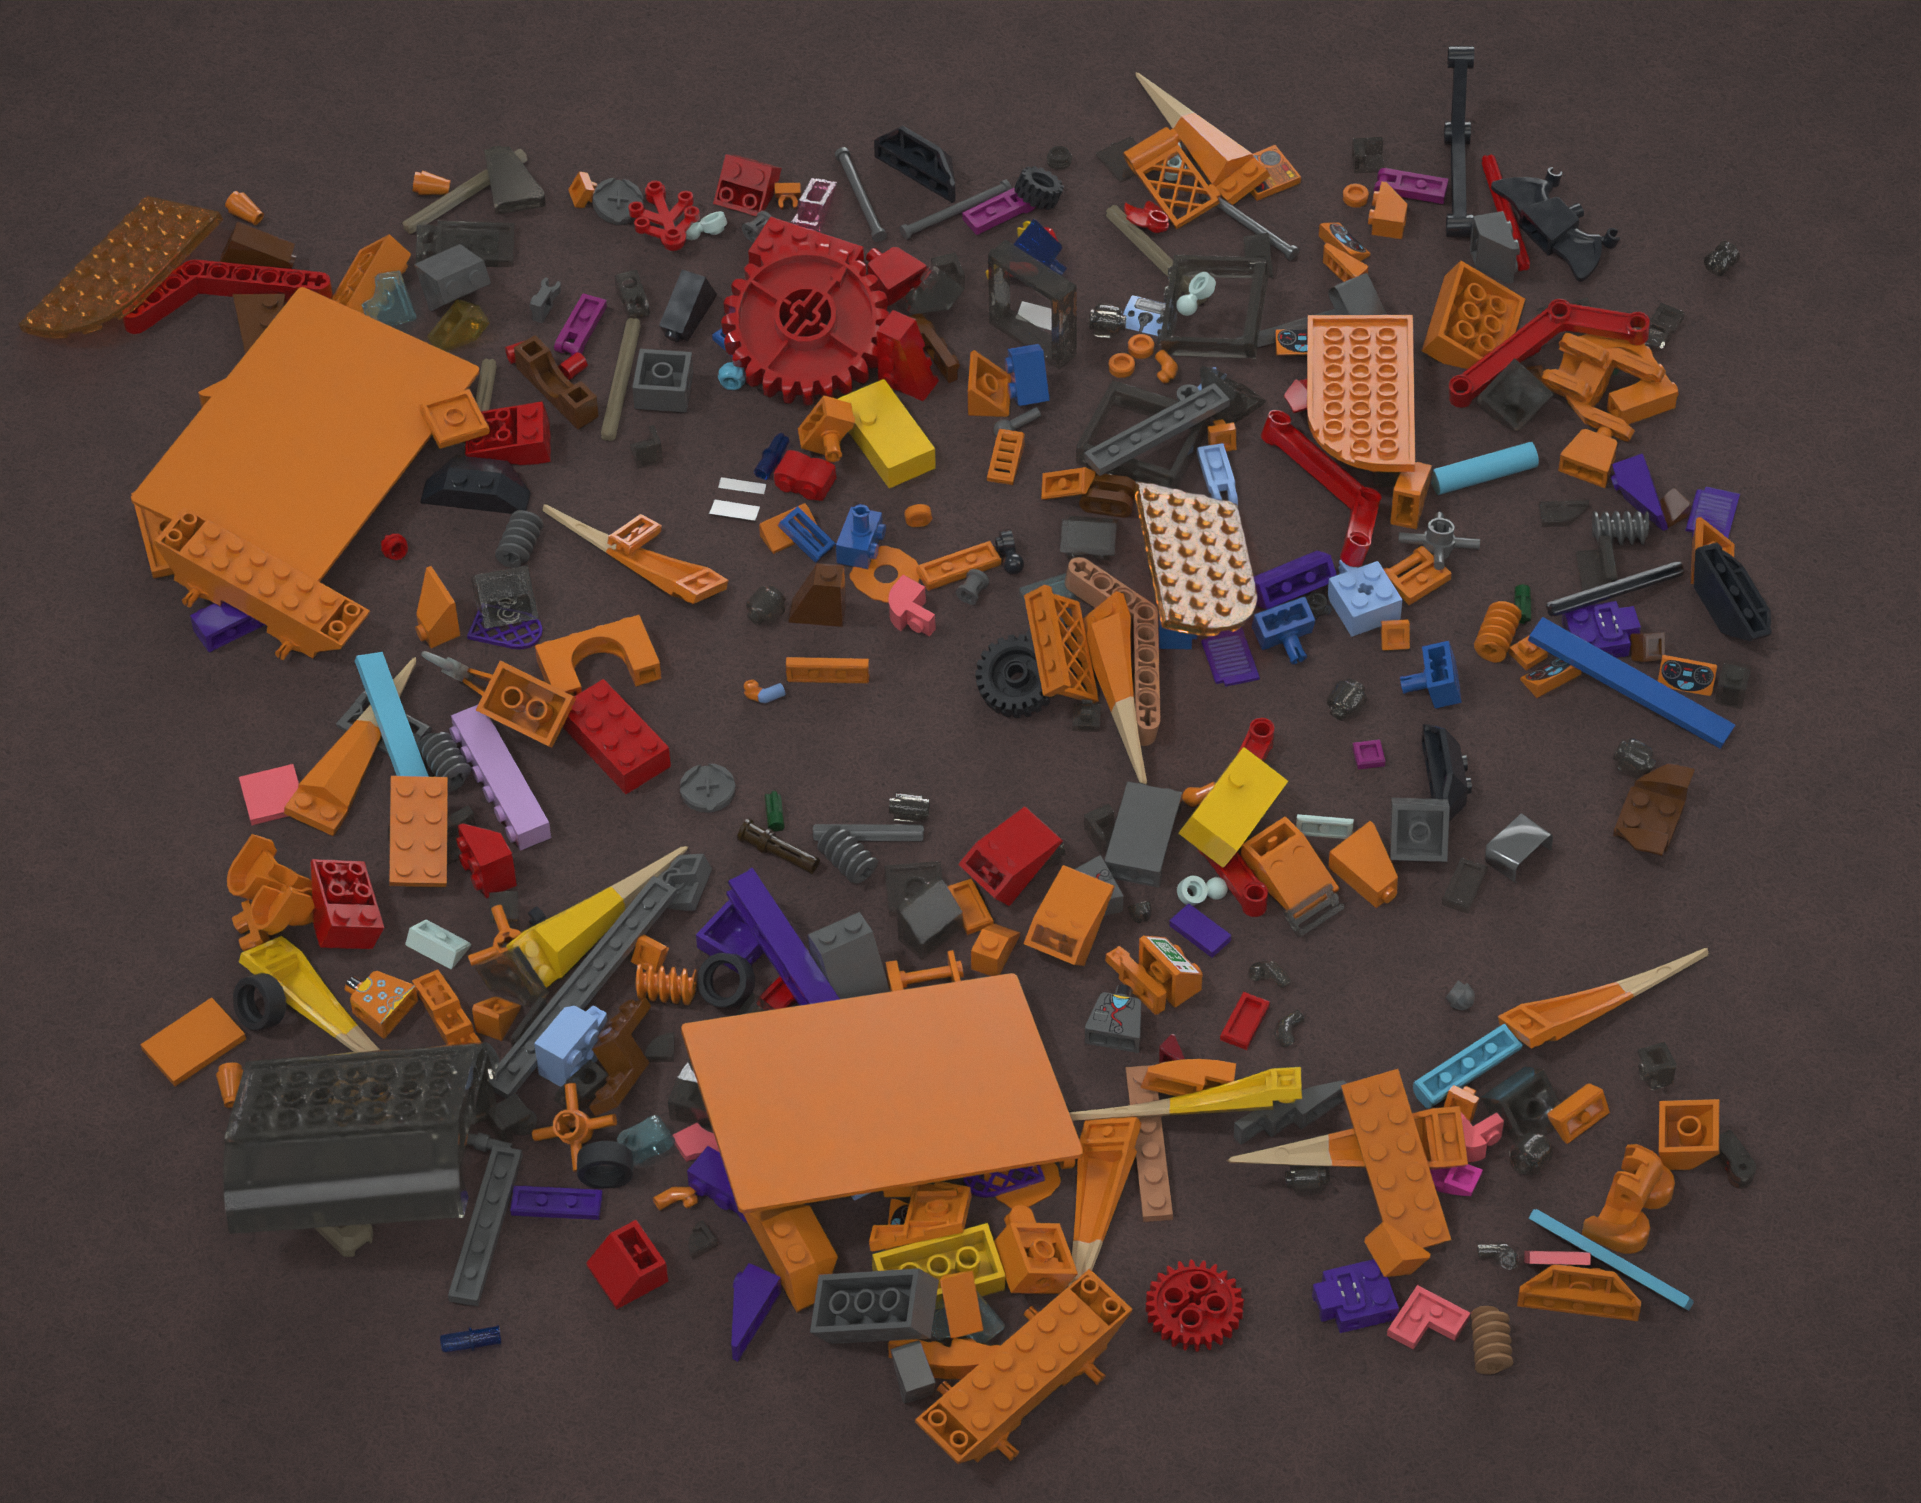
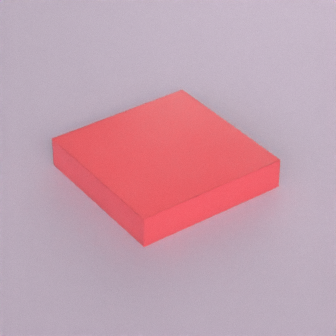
(268, 793)
(1557, 1257)

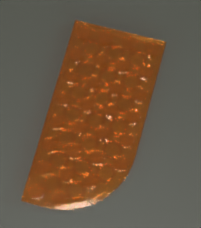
(122, 268)
(1196, 560)

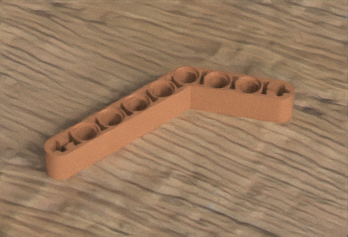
(1096, 586)

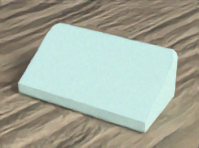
(1325, 826)
(437, 943)

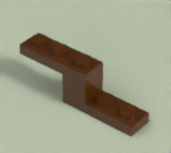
(937, 349)
(620, 1055)

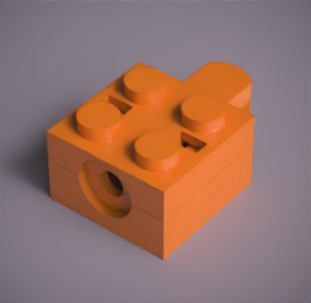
(1034, 1254)

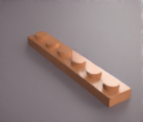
(1150, 1153)

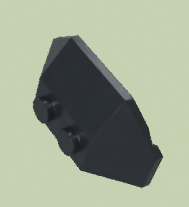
(917, 160)
(477, 486)
(1730, 594)
(1445, 767)

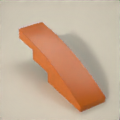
(445, 1009)

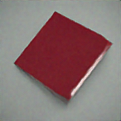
(1170, 1050)

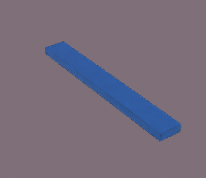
(1631, 682)

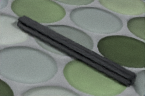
(1614, 589)

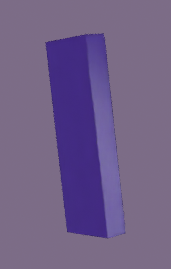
(556, 1202)

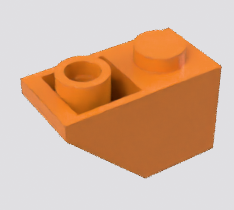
(1389, 213)

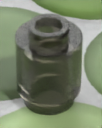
(909, 807)

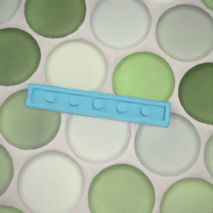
(390, 715)
(1611, 1259)

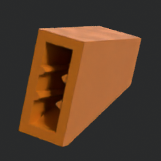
(1410, 496)
(1365, 865)

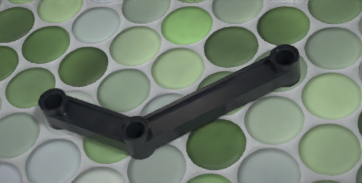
(1458, 134)

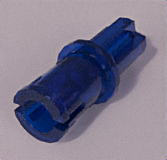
(771, 456)
(470, 1339)

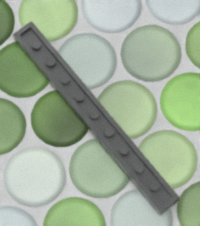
(585, 981)

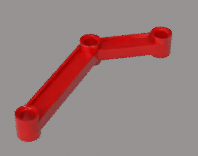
(1540, 331)
(1360, 499)
(1236, 872)

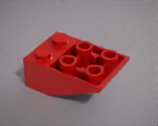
(515, 435)
(1011, 855)
(344, 905)

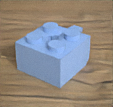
(1364, 597)
(568, 1043)

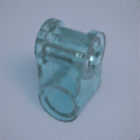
(647, 1139)

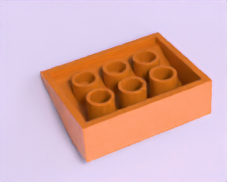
(1470, 317)

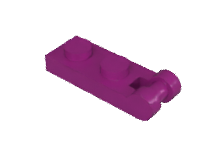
(1414, 185)
(995, 211)
(580, 324)

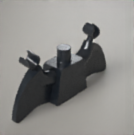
(1553, 223)

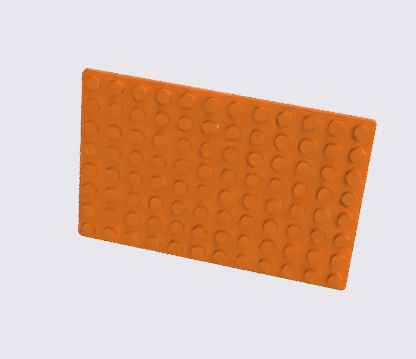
(306, 432)
(879, 1092)

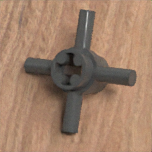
(1439, 540)

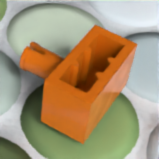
(826, 427)

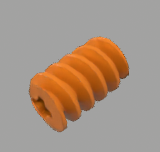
(1497, 631)
(665, 985)

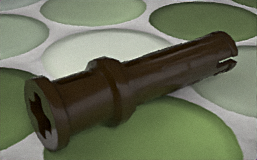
(765, 842)

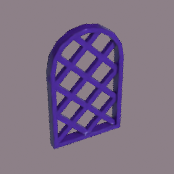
(504, 643)
(1002, 1190)

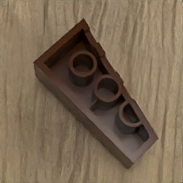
(255, 314)

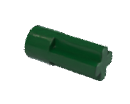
(1522, 600)
(774, 811)

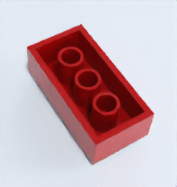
(779, 232)
(616, 737)

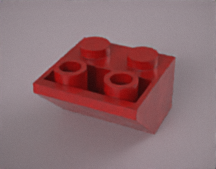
(746, 184)
(487, 859)
(627, 1265)

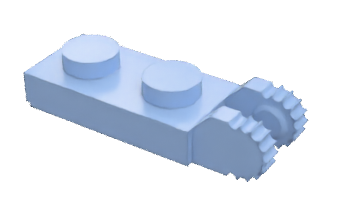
(1217, 471)

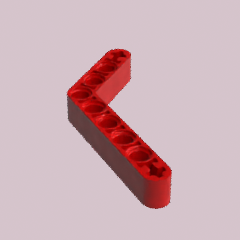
(220, 279)

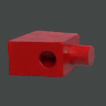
(896, 272)

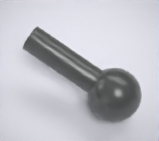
(1017, 422)

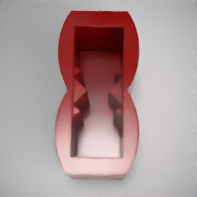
(805, 475)

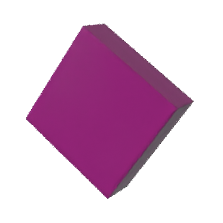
(1368, 754)

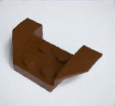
(1654, 808)

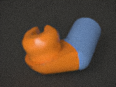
(763, 695)

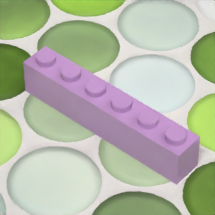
(500, 778)

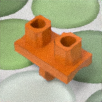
(242, 924)

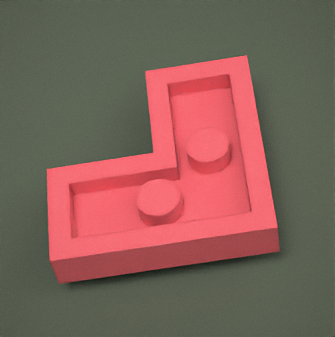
(1423, 1311)

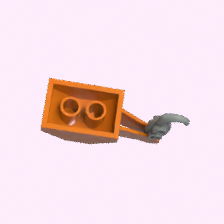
(514, 698)

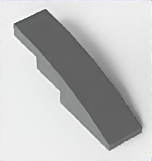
(1304, 1111)

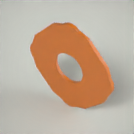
(866, 582)
(1031, 1194)

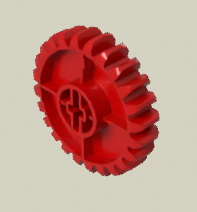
(807, 292)

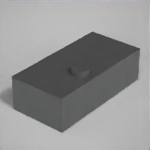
(874, 1306)

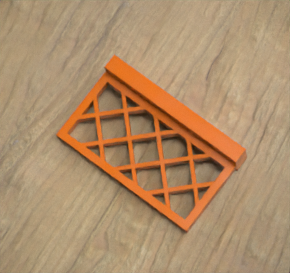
(1050, 651)

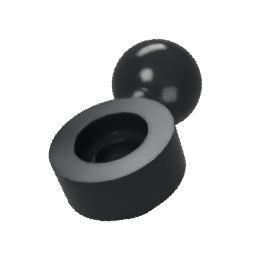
(1013, 562)

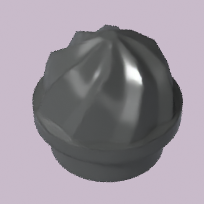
(1461, 996)

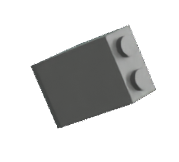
(451, 276)
(849, 957)

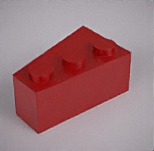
(902, 357)

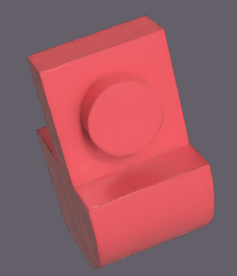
(906, 607)
(1480, 1135)

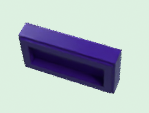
(1200, 930)

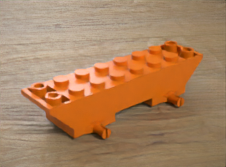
(233, 571)
(1025, 1370)

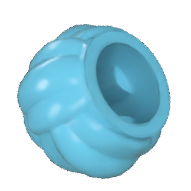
(731, 376)

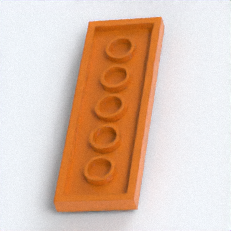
(1395, 1158)

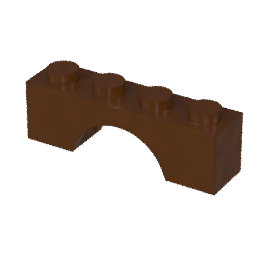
(573, 401)

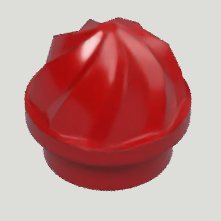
(394, 546)

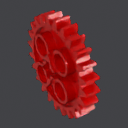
(1194, 1305)

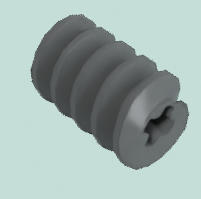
(1621, 528)
(519, 538)
(444, 759)
(847, 854)

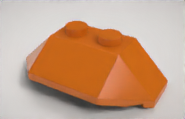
(794, 1249)
(1580, 1292)

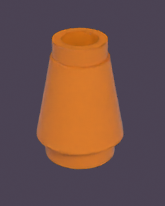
(430, 184)
(242, 207)
(228, 1079)

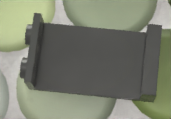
(1142, 833)

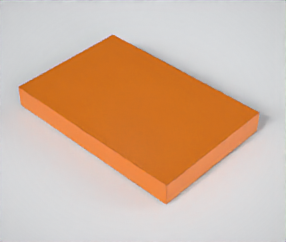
(193, 1042)

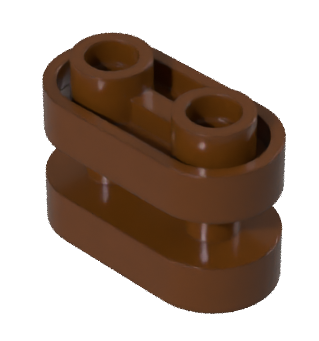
(1109, 496)

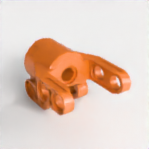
(1586, 375)

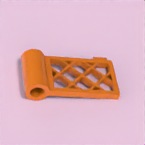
(1150, 156)

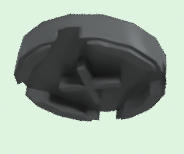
(613, 198)
(707, 788)

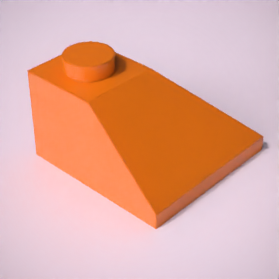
(436, 612)

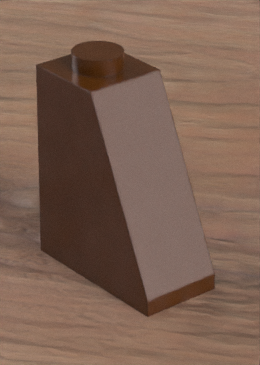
(257, 248)
(821, 597)

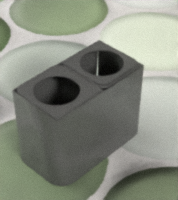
(1356, 297)
(1515, 844)

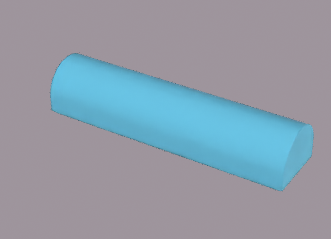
(1484, 468)
(1466, 1066)

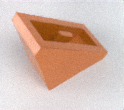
(494, 1016)
(1394, 1251)

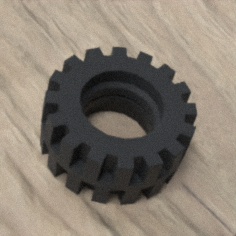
(1039, 188)

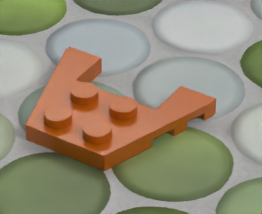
(931, 1214)

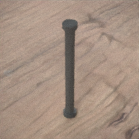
(843, 156)
(907, 230)
(1289, 251)

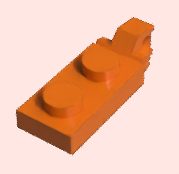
(1134, 975)

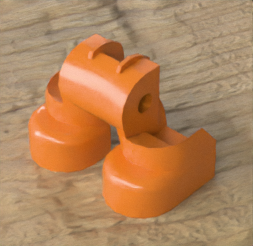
(276, 891)
(1640, 1185)

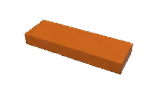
(957, 565)
(827, 670)

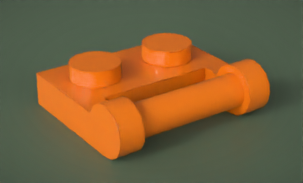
(1419, 580)

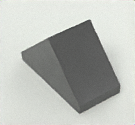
(912, 1372)

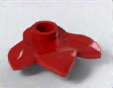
(1150, 217)

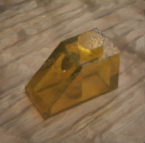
(458, 326)

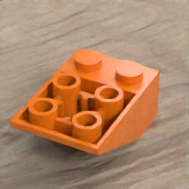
(1286, 864)
(1070, 916)

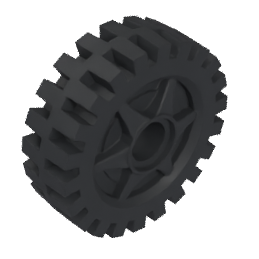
(995, 675)

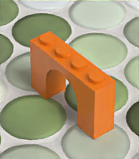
(1642, 398)
(621, 638)

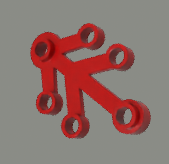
(671, 237)

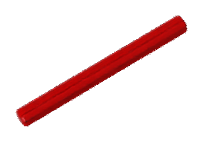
(1493, 174)

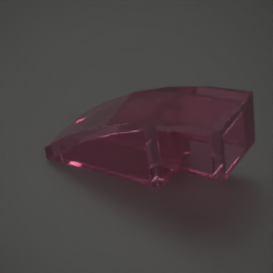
(815, 204)

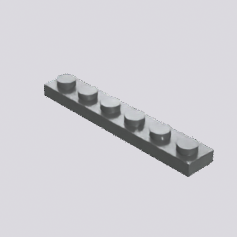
(1156, 429)
(485, 1226)

